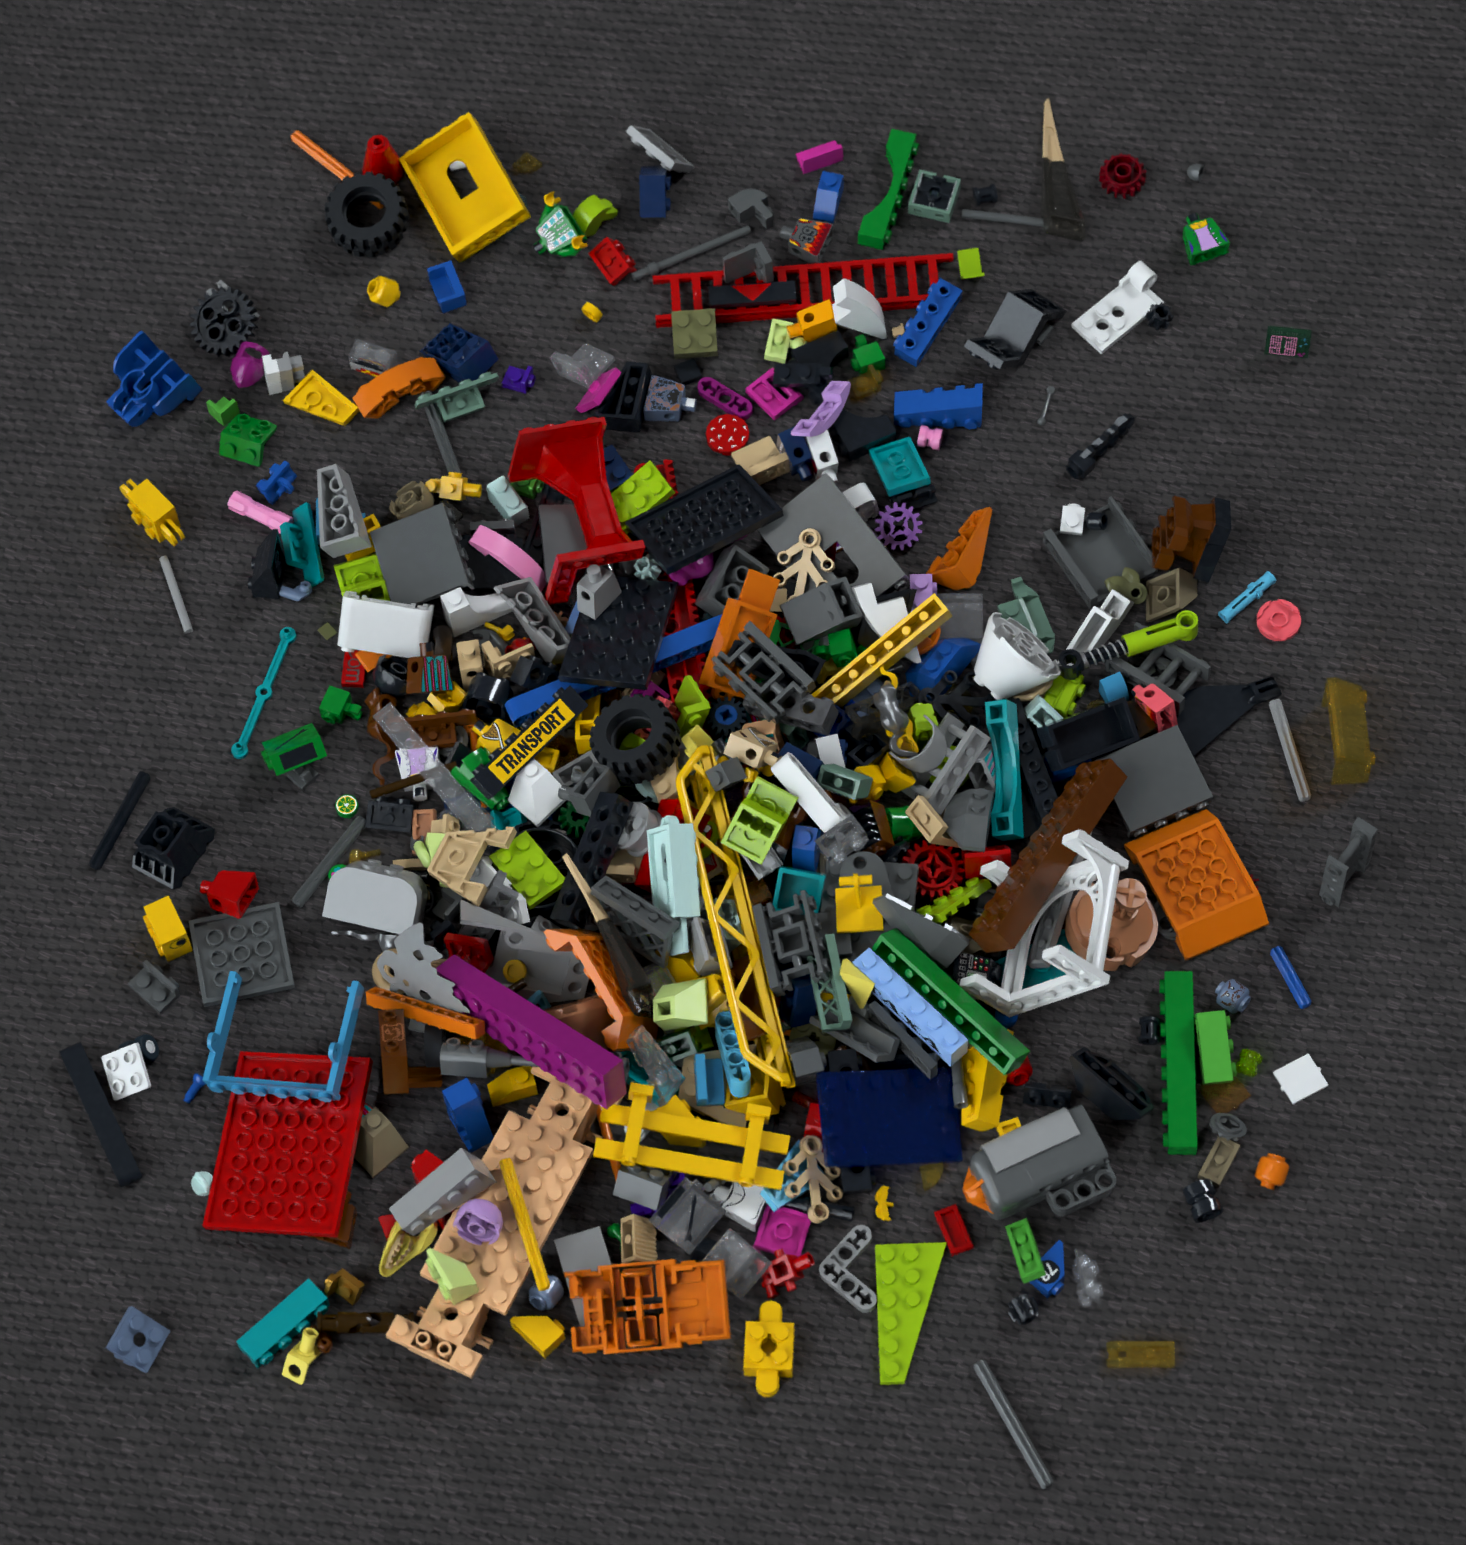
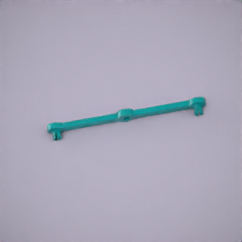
(240, 749)

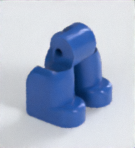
(137, 366)

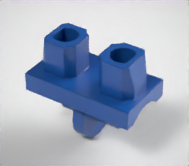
(278, 483)

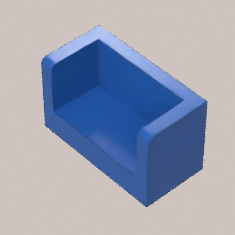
(446, 286)

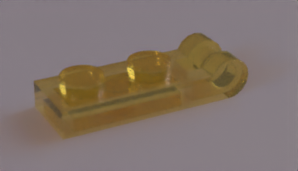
(1141, 1354)

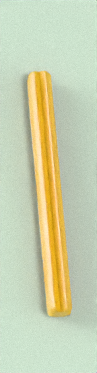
(524, 1224)

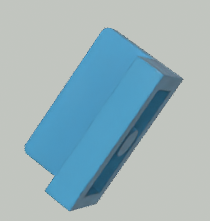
(708, 1081)

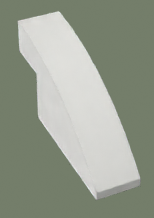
(858, 309)
(882, 615)
(1101, 623)

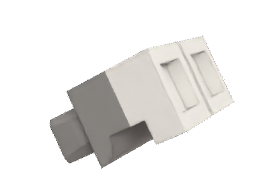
(282, 372)

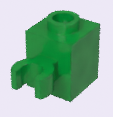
(867, 354)
(841, 648)
(337, 705)

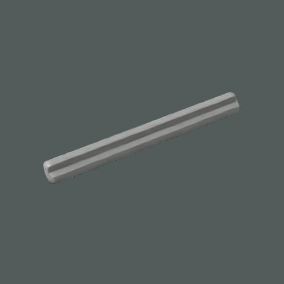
(1290, 750)

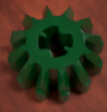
(567, 820)

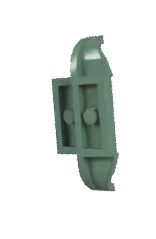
(1028, 612)

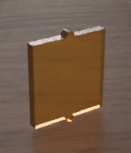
(1224, 1096)

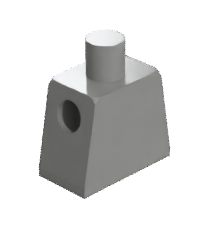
(596, 591)

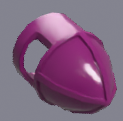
(245, 368)

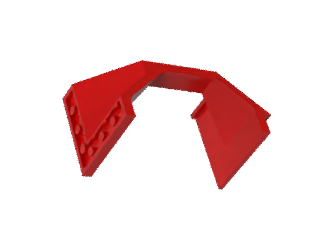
(574, 464)

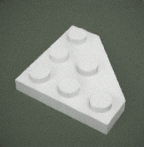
(484, 874)

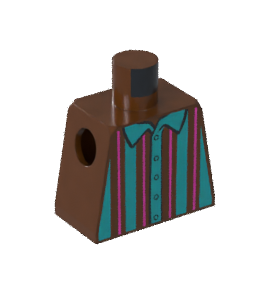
(428, 672)

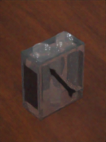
(688, 1214)

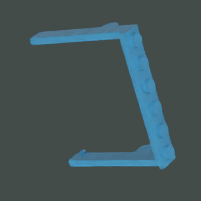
(337, 1053)

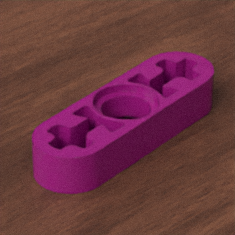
(721, 390)

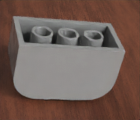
(376, 896)

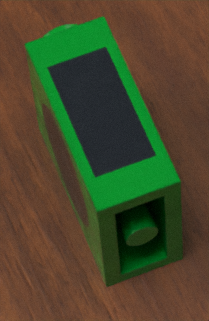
(293, 749)

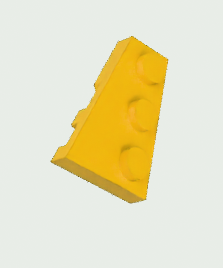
(321, 399)

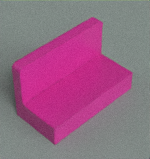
(820, 156)

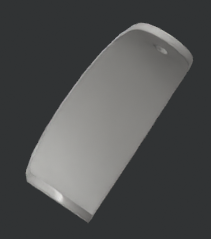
(931, 756)

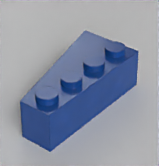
(939, 407)

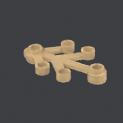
(804, 565)
(814, 1176)

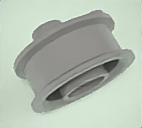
(635, 830)

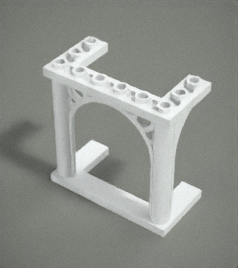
(1081, 974)

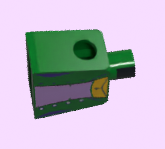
(1203, 239)

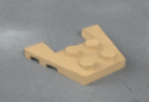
(459, 857)
(688, 1092)

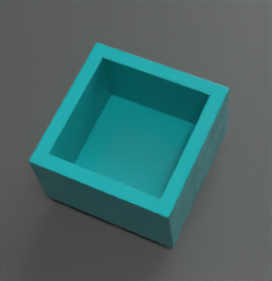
(792, 881)

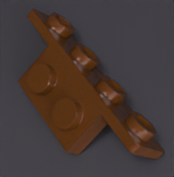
(440, 728)
(748, 997)

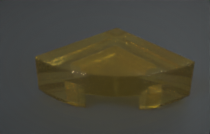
(527, 163)
(931, 1175)

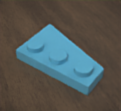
(777, 1198)

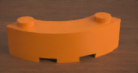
(385, 389)

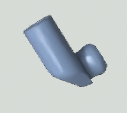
(298, 593)

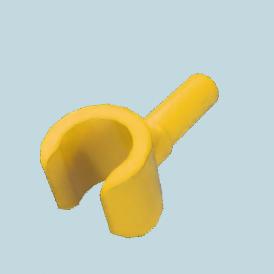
(505, 633)

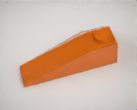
(965, 555)

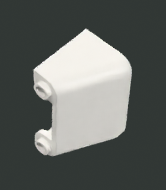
(383, 626)

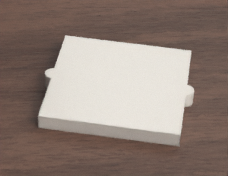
(1300, 1078)

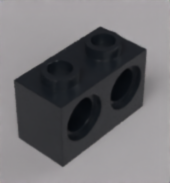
(533, 674)

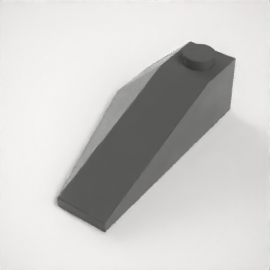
(935, 941)

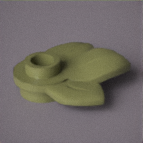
(1126, 584)

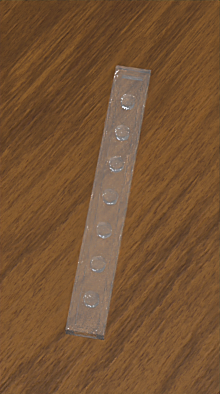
(432, 769)

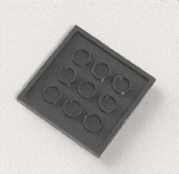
(247, 945)

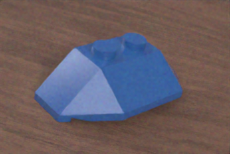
(946, 655)

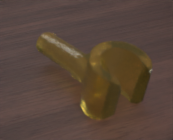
(357, 855)

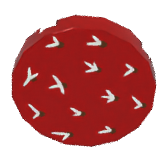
(727, 434)

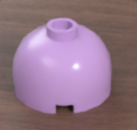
(479, 1221)

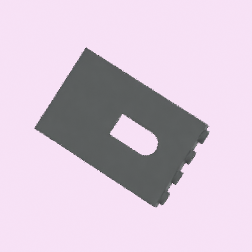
(835, 518)

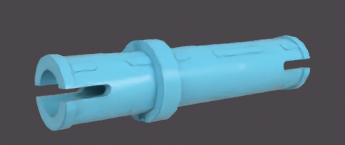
(1254, 591)

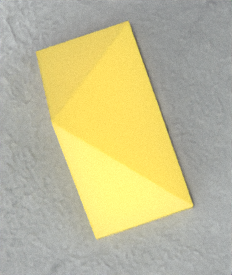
(857, 983)

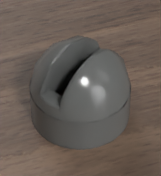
(1195, 172)

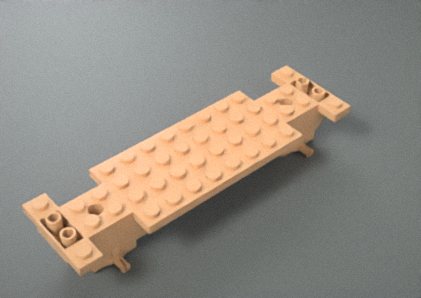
(548, 1164)

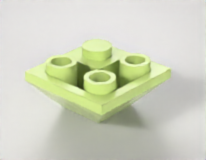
(681, 1005)
(452, 1275)

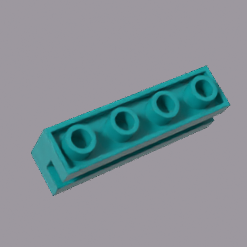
(283, 1323)

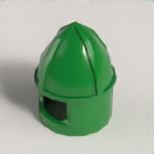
(901, 824)

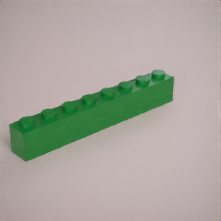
(951, 1001)
(1179, 1063)

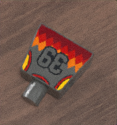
(808, 239)

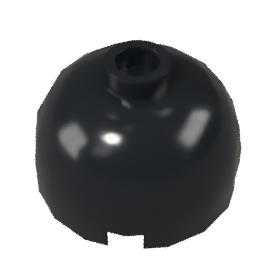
(391, 675)

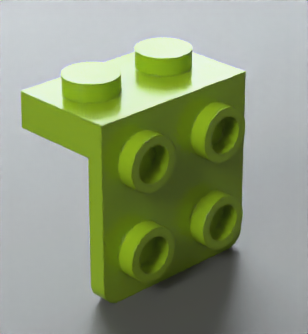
(692, 706)

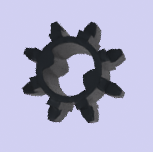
(1162, 311)
(1023, 1309)

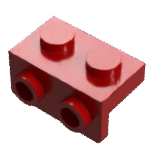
(470, 949)

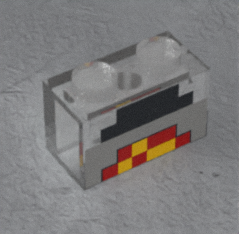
(371, 358)

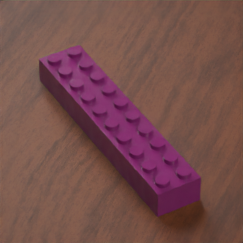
(537, 1034)

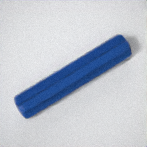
(1290, 977)

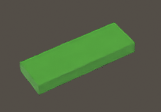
(1025, 1250)

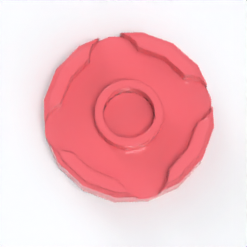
(1272, 620)

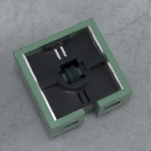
(934, 196)

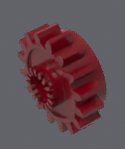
(1122, 175)

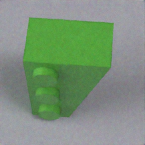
(1214, 1047)

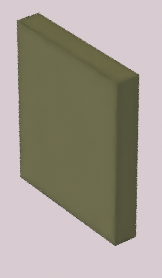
(327, 631)

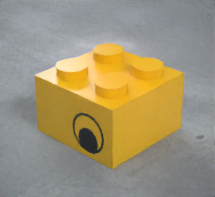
(166, 929)

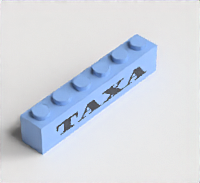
(912, 1008)

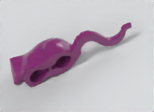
(695, 570)

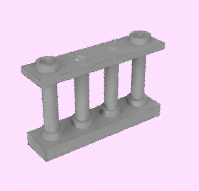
(955, 769)

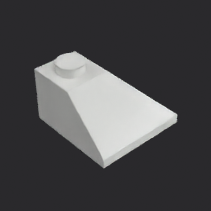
(535, 793)

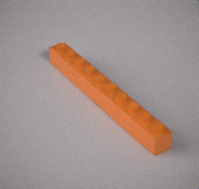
(426, 1012)

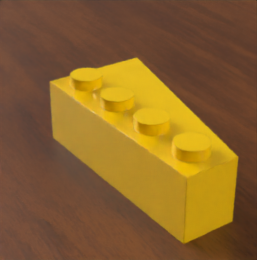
(983, 1091)

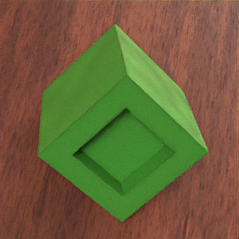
(223, 410)

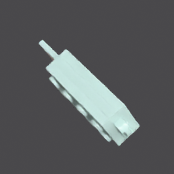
(674, 876)

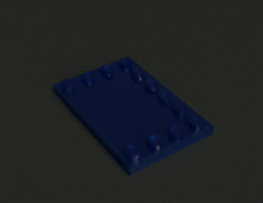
(888, 1118)

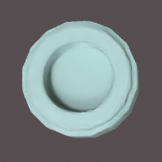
(201, 1183)

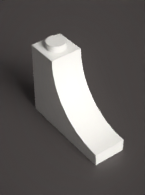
(467, 612)

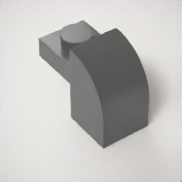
(749, 204)

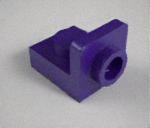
(519, 379)

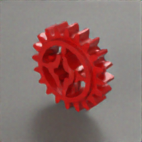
(935, 855)

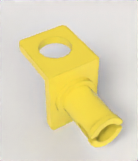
(302, 1355)

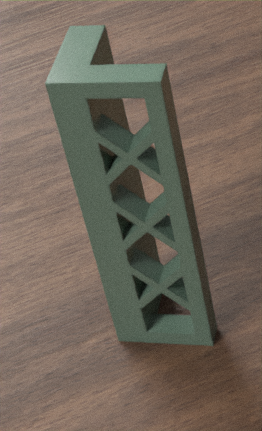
(837, 989)

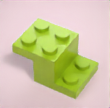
(362, 576)
(759, 820)

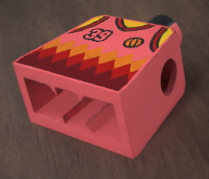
(1156, 705)

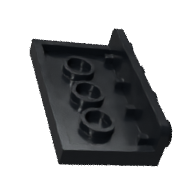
(486, 569)

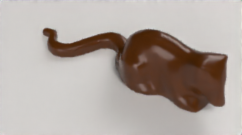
(375, 702)

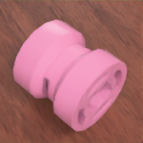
(930, 437)

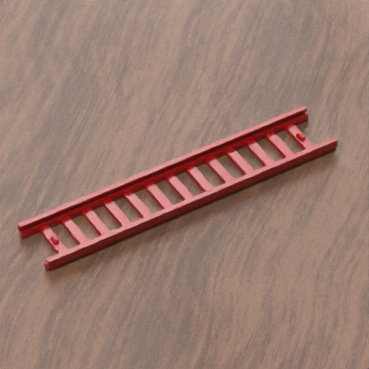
(790, 311)

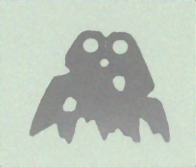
(418, 973)

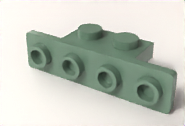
(458, 400)

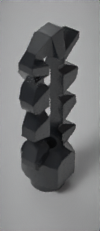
(1083, 461)

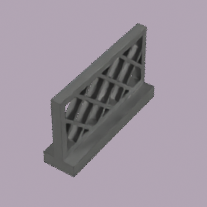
(639, 913)

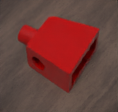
(231, 891)

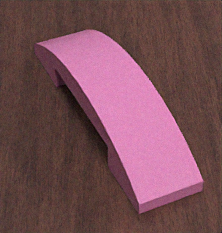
(507, 554)

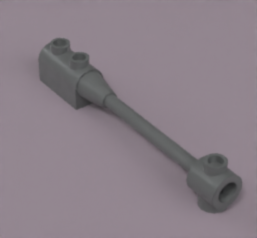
(477, 1060)

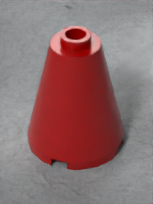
(382, 159)

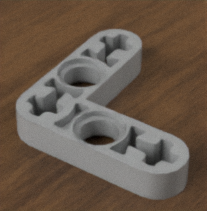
(841, 1266)

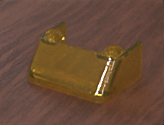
(1348, 731)

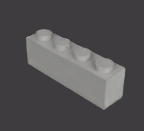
(536, 618)

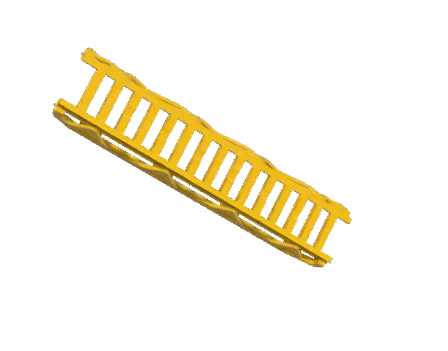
(772, 1045)

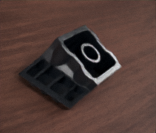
(171, 846)

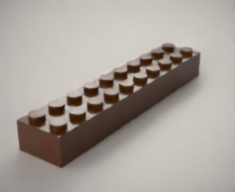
(1045, 857)

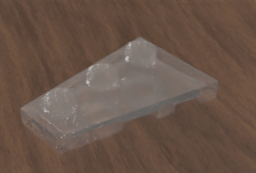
(659, 1068)

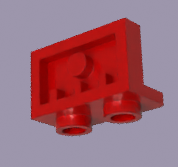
(612, 260)

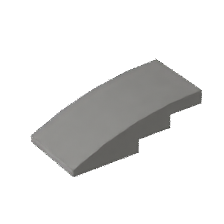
(584, 1252)

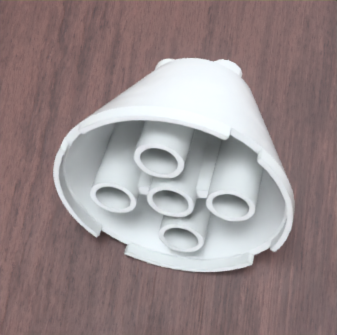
(1012, 659)

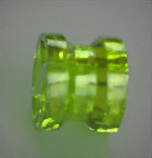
(1248, 1062)

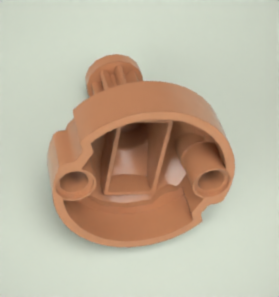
(1131, 930)

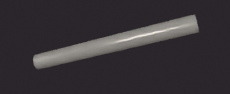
(178, 601)

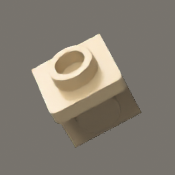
(444, 825)

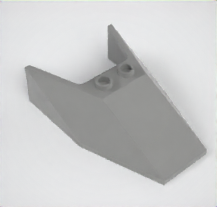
(553, 972)

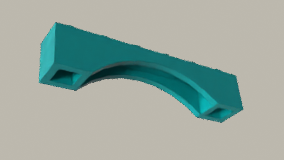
(1007, 807)

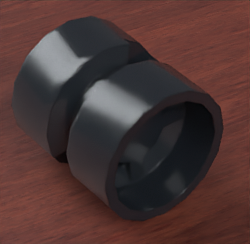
(1201, 1197)

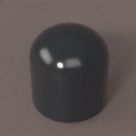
(1096, 521)

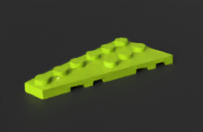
(903, 1293)

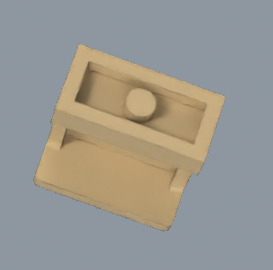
(929, 822)

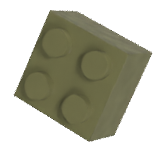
(694, 333)

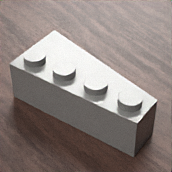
(340, 516)
(442, 1191)

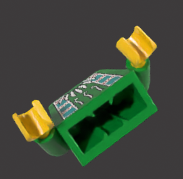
(558, 230)

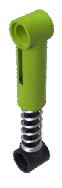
(1131, 644)

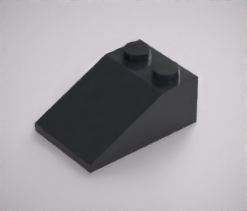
(268, 568)

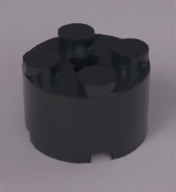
(488, 697)

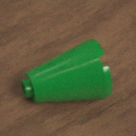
(465, 773)

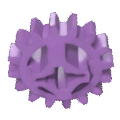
(889, 519)

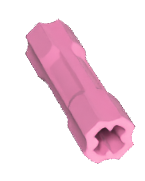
(247, 506)

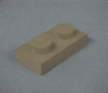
(1219, 1161)

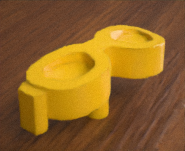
(882, 1207)

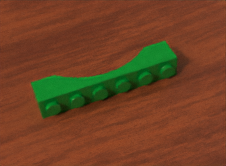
(876, 224)

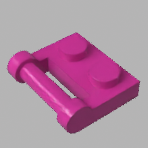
(769, 398)

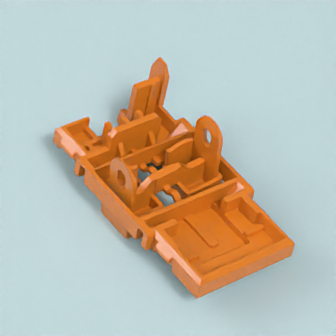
(692, 1305)

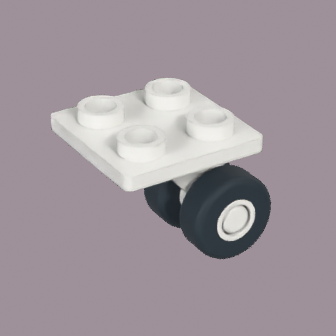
(127, 1067)

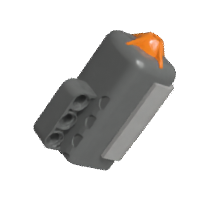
(1040, 1162)

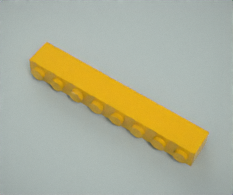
(885, 652)

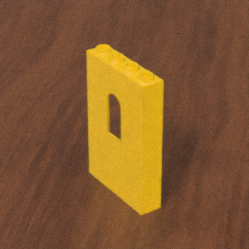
(482, 215)

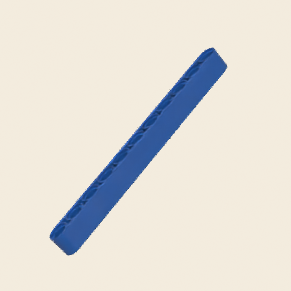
(673, 650)

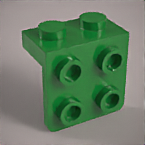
(245, 439)

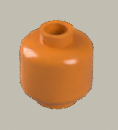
(1272, 1171)

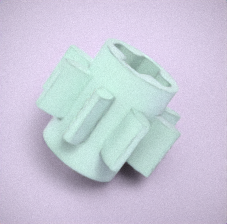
(647, 568)

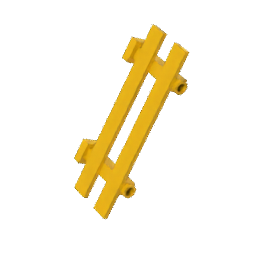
(751, 1138)

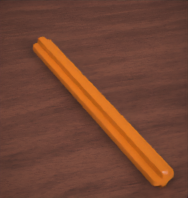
(324, 158)

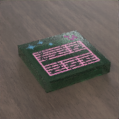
(1287, 342)

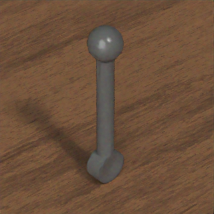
(1050, 391)

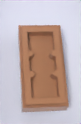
(422, 823)

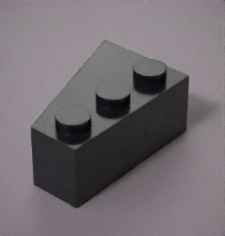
(627, 399)

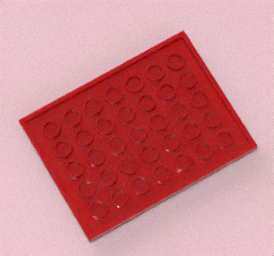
(287, 1158)

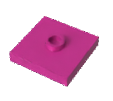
(598, 390)
(783, 1230)

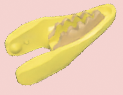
(403, 1247)

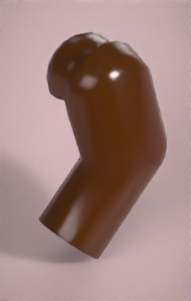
(323, 1341)

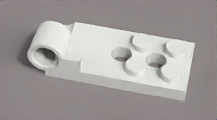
(1130, 297)

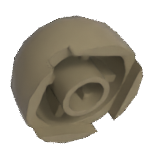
(411, 500)

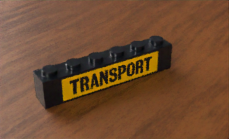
(528, 742)

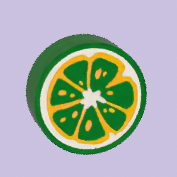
(346, 806)

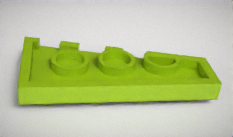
(958, 898)

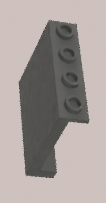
(1100, 554)
(422, 556)
(1160, 782)

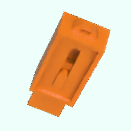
(751, 606)

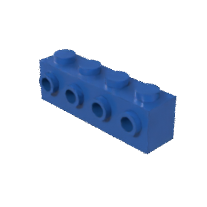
(928, 322)

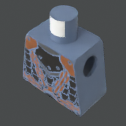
(666, 400)

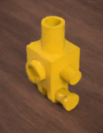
(454, 487)

